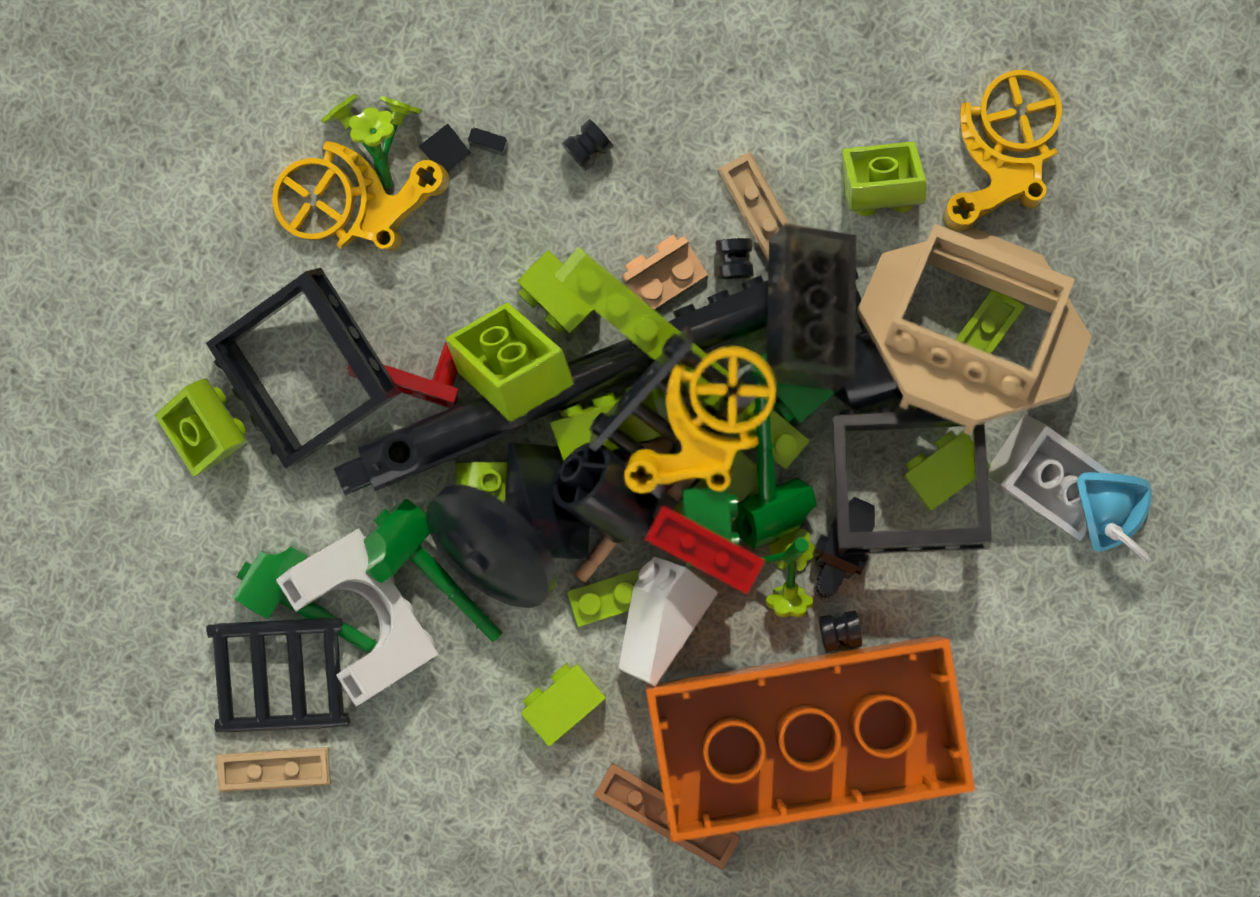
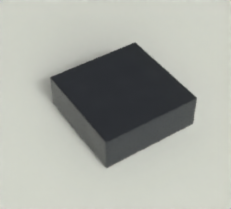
(488, 141)
(445, 148)

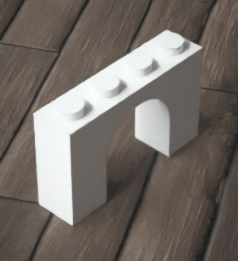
(401, 639)

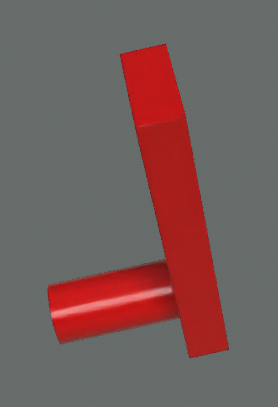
(437, 391)
(704, 549)

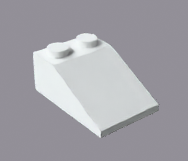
(1043, 473)
(661, 616)

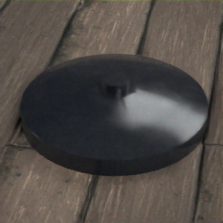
(491, 546)

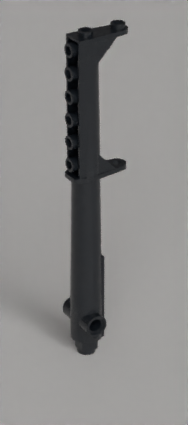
(480, 423)

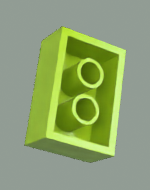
(509, 361)

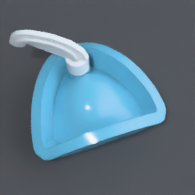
(1114, 509)

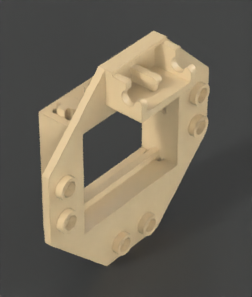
(954, 376)

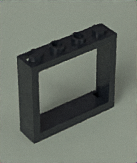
(346, 335)
(907, 540)

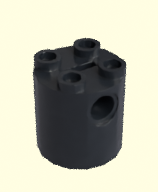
(872, 379)
(595, 491)

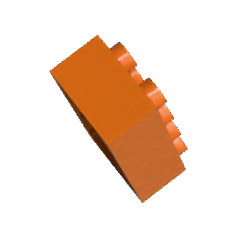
(810, 737)

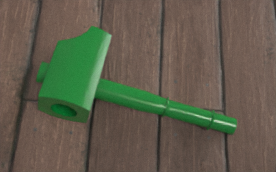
(775, 508)
(400, 538)
(262, 592)

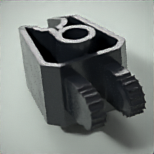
(835, 567)

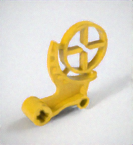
(1009, 176)
(378, 210)
(702, 451)

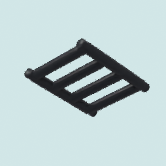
(263, 720)

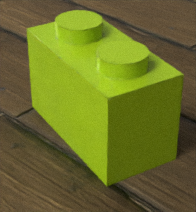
(541, 287)
(943, 471)
(562, 703)

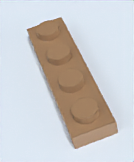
(648, 807)

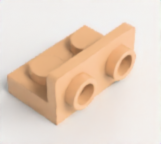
(664, 273)

